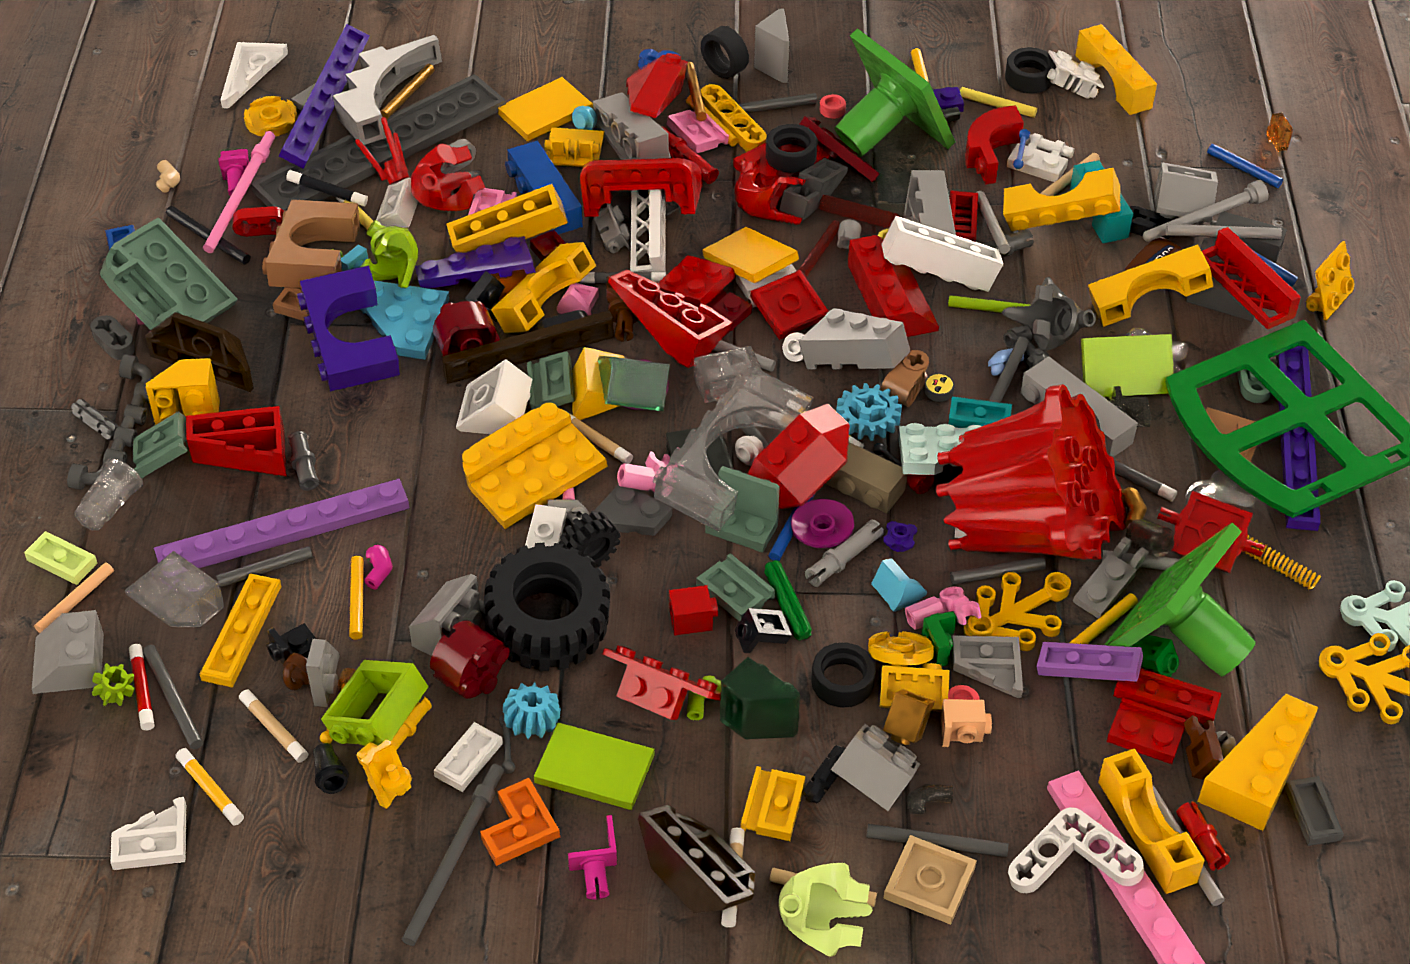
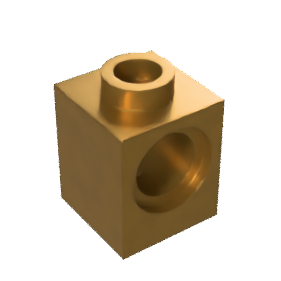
(908, 717)

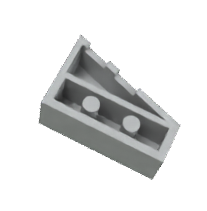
(929, 200)
(854, 339)

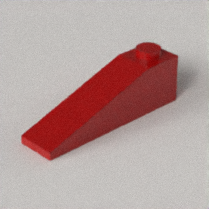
(656, 84)

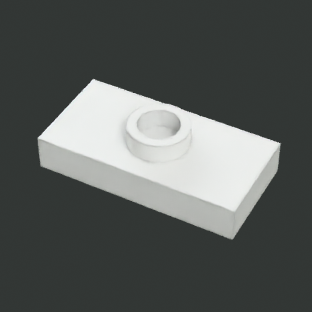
(546, 525)
(468, 757)

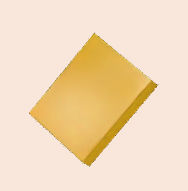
(588, 385)

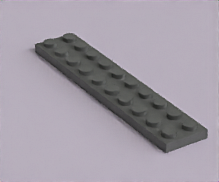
(417, 129)

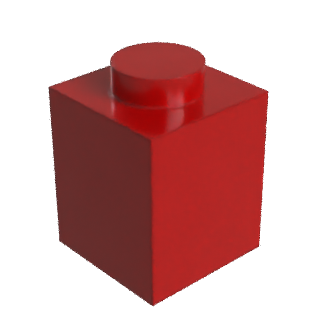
(692, 610)

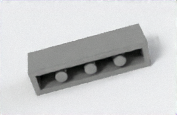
(1116, 425)

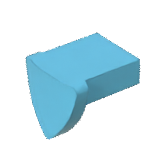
(896, 586)

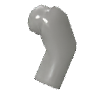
(573, 507)

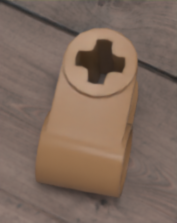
(907, 377)

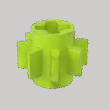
(116, 675)

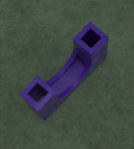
(345, 362)

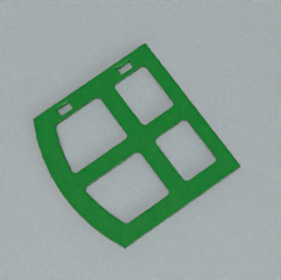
(1299, 412)

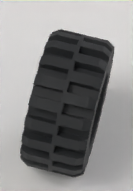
(555, 572)

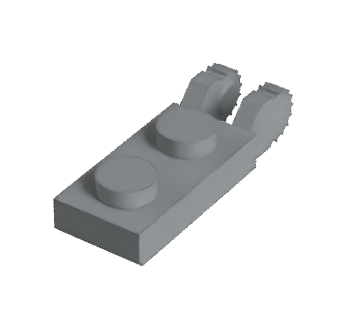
(1109, 580)

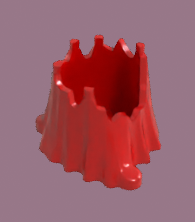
(1036, 482)

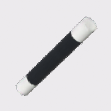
(327, 188)

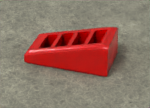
(965, 200)

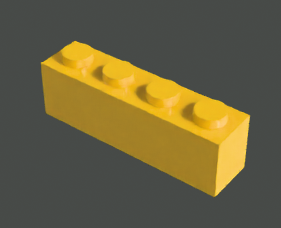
(517, 217)

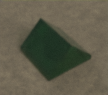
(633, 382)

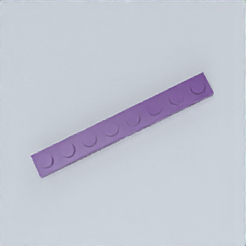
(289, 525)

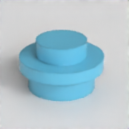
(584, 117)

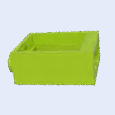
(403, 690)

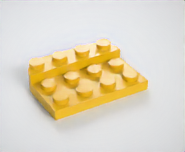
(529, 463)

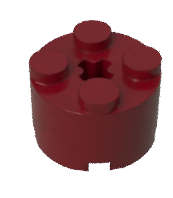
(463, 327)
(469, 660)

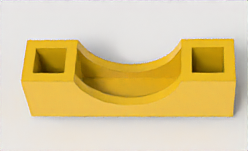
(1132, 84)
(1093, 196)
(1181, 271)
(523, 304)
(1130, 791)

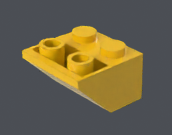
(184, 387)

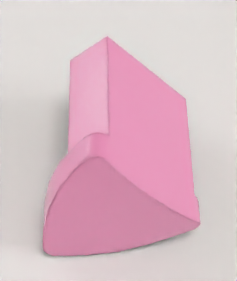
(578, 298)

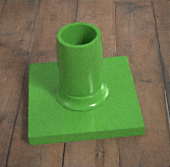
(895, 95)
(1189, 612)

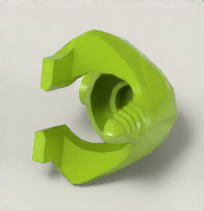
(394, 253)

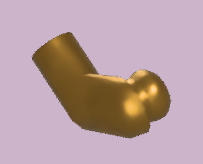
(1137, 507)

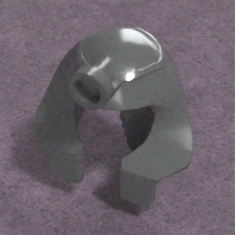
(1051, 316)

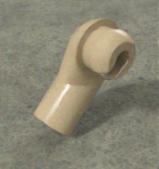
(168, 178)

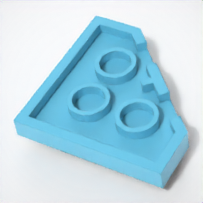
(407, 316)

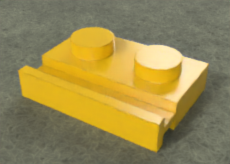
(773, 803)

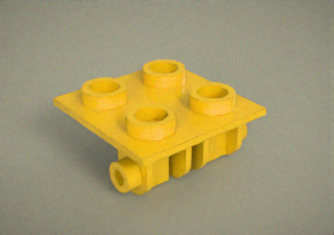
(573, 146)
(1333, 283)

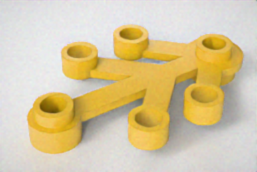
(1055, 589)
(1375, 676)

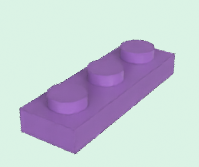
(1090, 661)

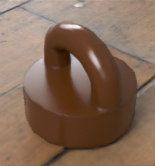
(295, 667)

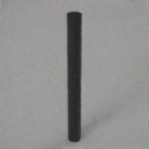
(204, 232)

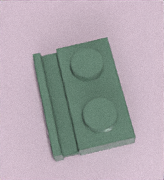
(551, 380)
(160, 444)
(735, 586)

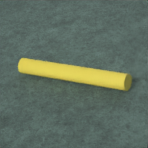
(997, 101)

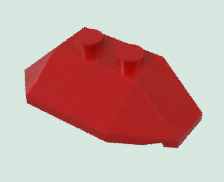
(804, 455)

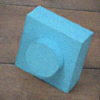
(354, 258)

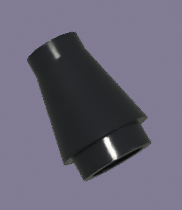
(330, 772)

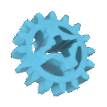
(870, 411)

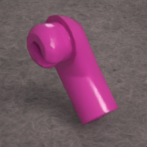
(382, 566)

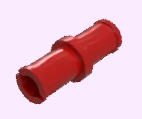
(1203, 835)

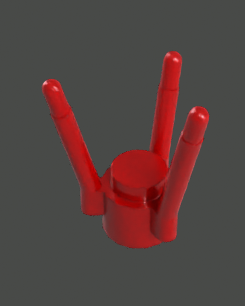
(395, 169)

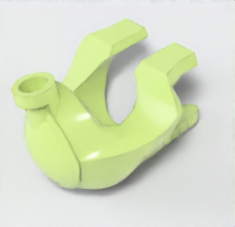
(811, 902)

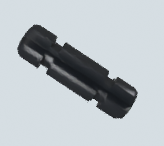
(823, 777)

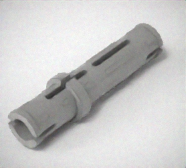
(835, 559)

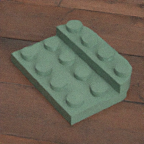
(162, 276)

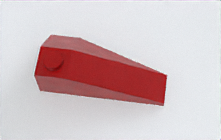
(675, 324)

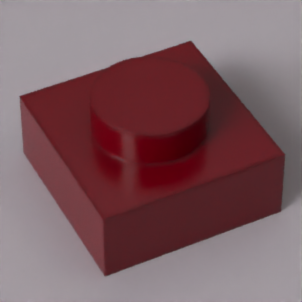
(545, 244)

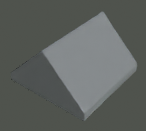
(772, 46)

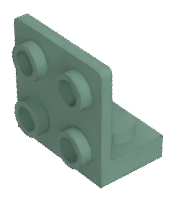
(754, 512)

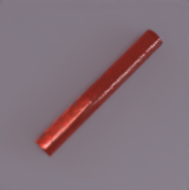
(819, 248)

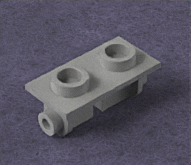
(612, 231)

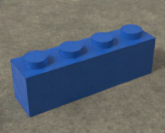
(535, 170)

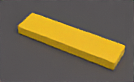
(240, 630)

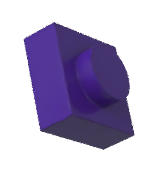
(949, 98)

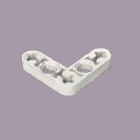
(1069, 841)

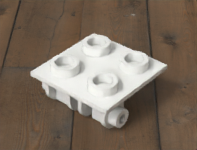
(1080, 76)

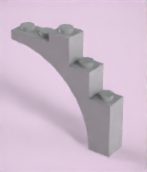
(379, 75)

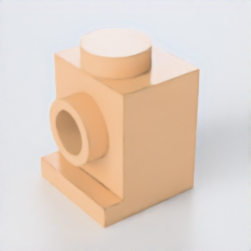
(964, 721)

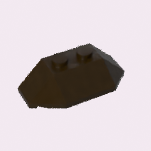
(189, 338)
(695, 861)

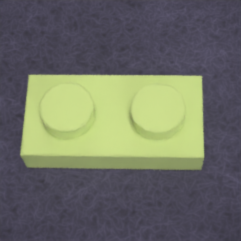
(61, 558)

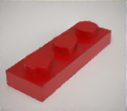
(1170, 695)

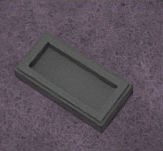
(1313, 811)

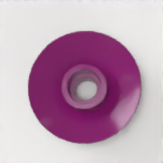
(822, 523)

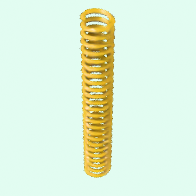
(1308, 584)

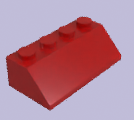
(889, 288)

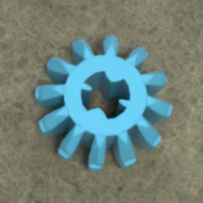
(531, 710)

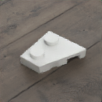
(151, 839)

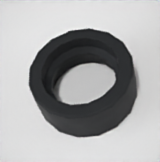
(733, 45)
(1031, 58)
(791, 161)
(843, 654)

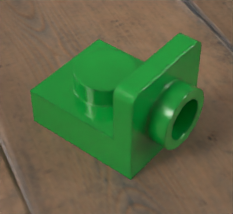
(939, 630)
(1158, 655)

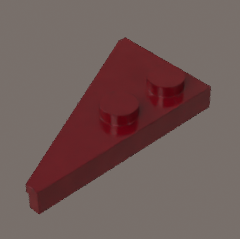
(836, 147)

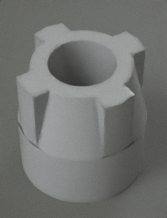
(848, 230)

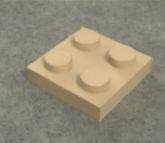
(930, 879)

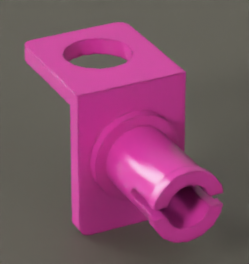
(232, 166)
(594, 864)

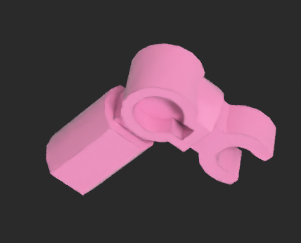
(641, 477)
(950, 600)

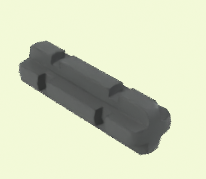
(94, 418)

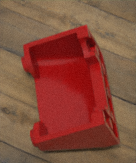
(676, 175)

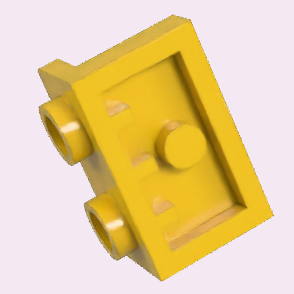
(926, 681)

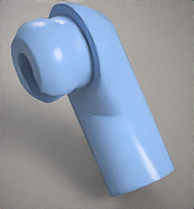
(999, 360)

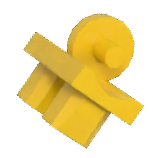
(384, 771)

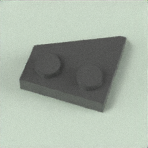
(634, 511)

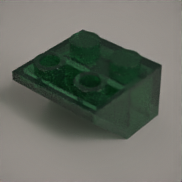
(758, 703)

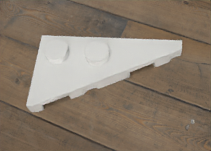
(248, 66)

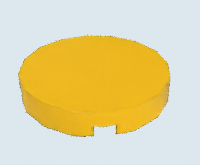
(270, 115)
(901, 650)

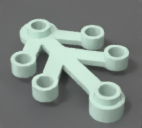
(1365, 613)

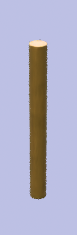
(407, 91)
(695, 92)

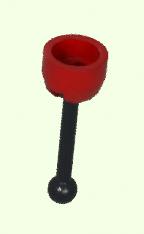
(917, 483)

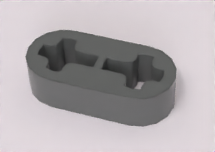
(117, 333)

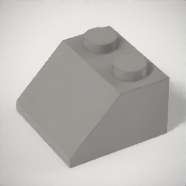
(68, 653)

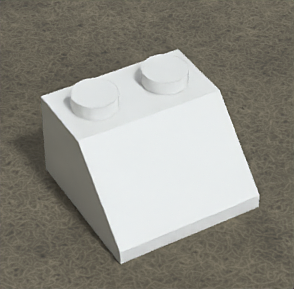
(494, 399)

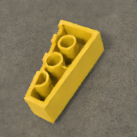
(1257, 768)

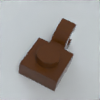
(1204, 751)

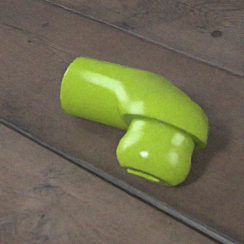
(695, 705)

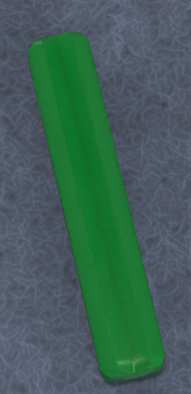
(788, 600)

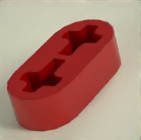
(258, 221)

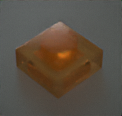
(1279, 131)

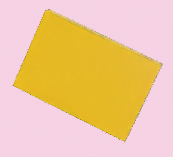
(543, 108)
(751, 254)

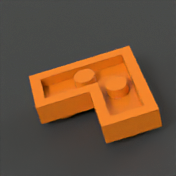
(527, 827)

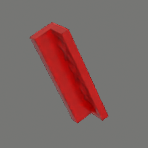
(1255, 276)

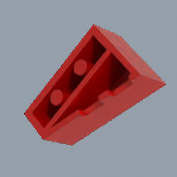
(239, 440)

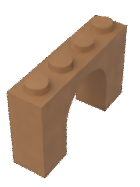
(308, 223)

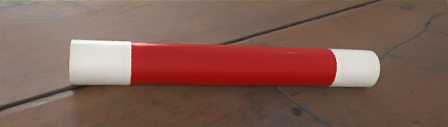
(141, 687)

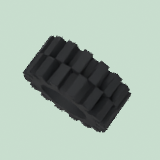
(592, 536)

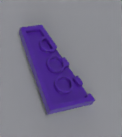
(495, 258)

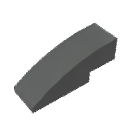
(820, 180)

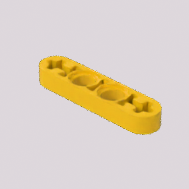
(737, 116)

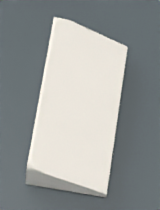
(398, 205)

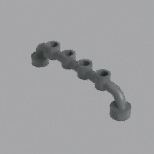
(124, 434)

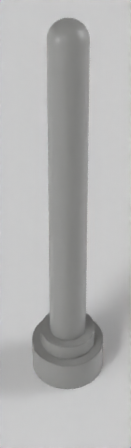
(1254, 193)

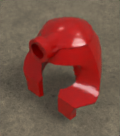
(434, 188)
(760, 200)

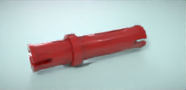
(679, 149)

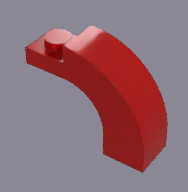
(988, 132)

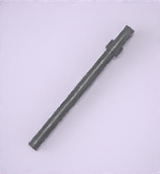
(481, 799)

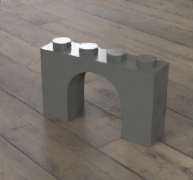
(1218, 297)

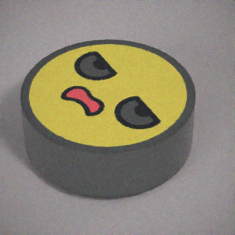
(939, 387)

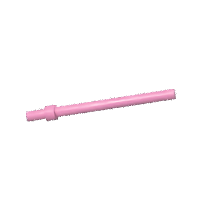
(258, 155)

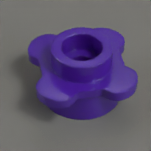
(900, 536)

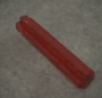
(857, 211)

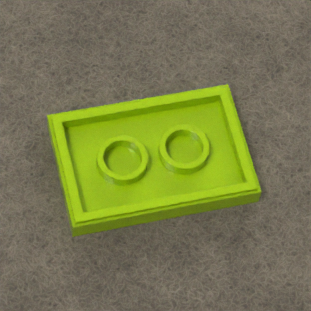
(1131, 362)
(594, 766)

